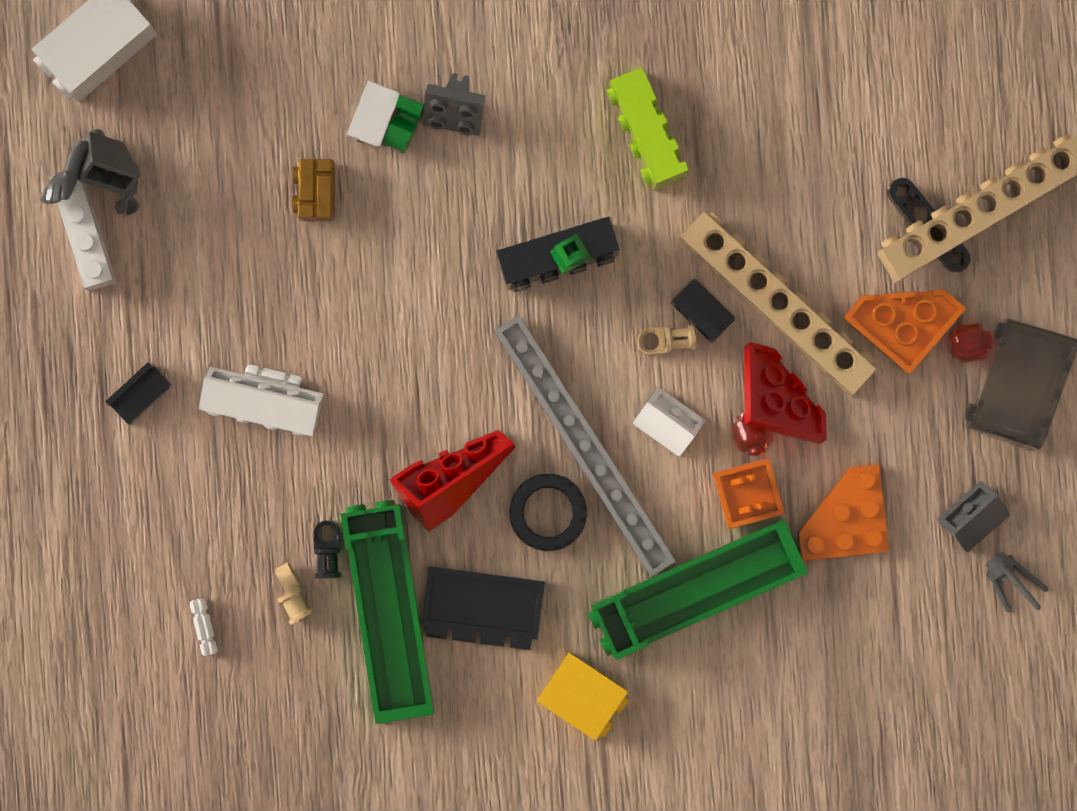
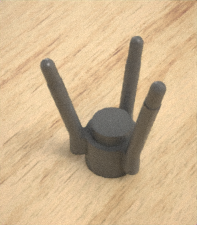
(1002, 568)

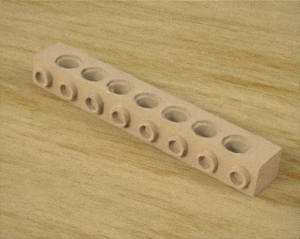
(901, 264)
(782, 320)

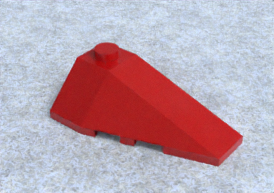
(443, 485)

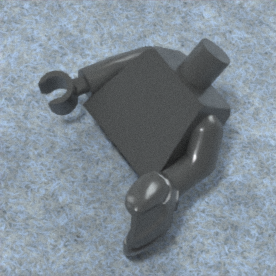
(101, 164)

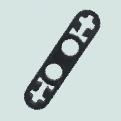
(907, 214)

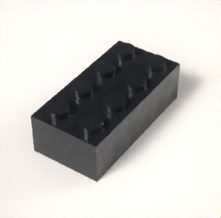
(534, 262)

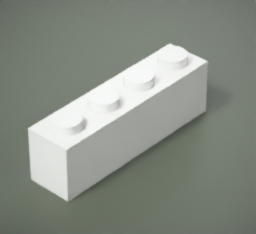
(86, 239)
(260, 402)

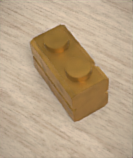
(315, 189)

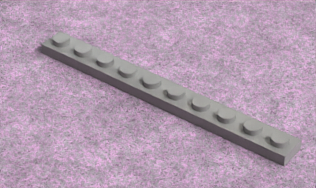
(585, 446)

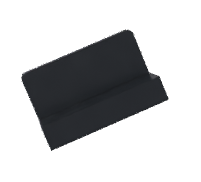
(703, 310)
(138, 393)

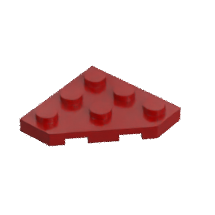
(777, 398)

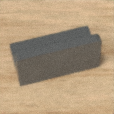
(974, 516)

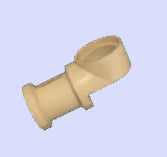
(665, 339)
(292, 599)

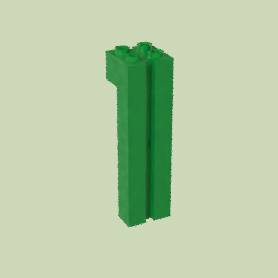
(697, 589)
(387, 611)

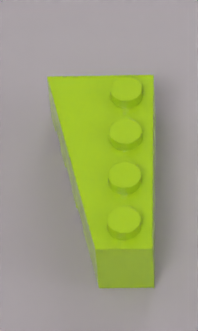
(647, 129)

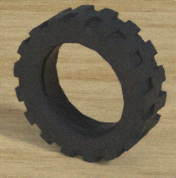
(568, 488)

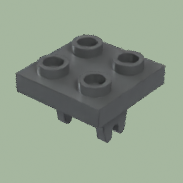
(454, 107)

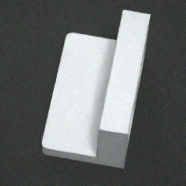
(373, 114)
(669, 421)

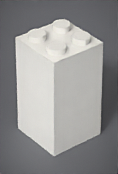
(92, 45)

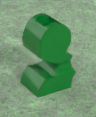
(403, 124)
(570, 254)

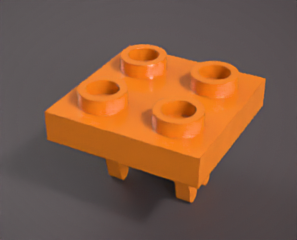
(748, 493)

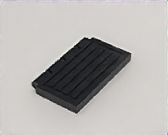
(482, 604)

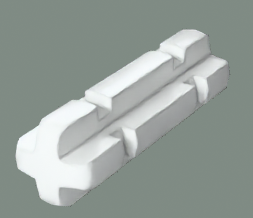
(273, 375)
(203, 627)

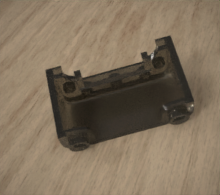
(1023, 384)

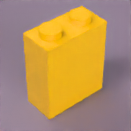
(583, 697)

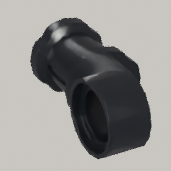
(327, 549)

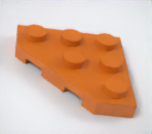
(905, 323)
(848, 518)

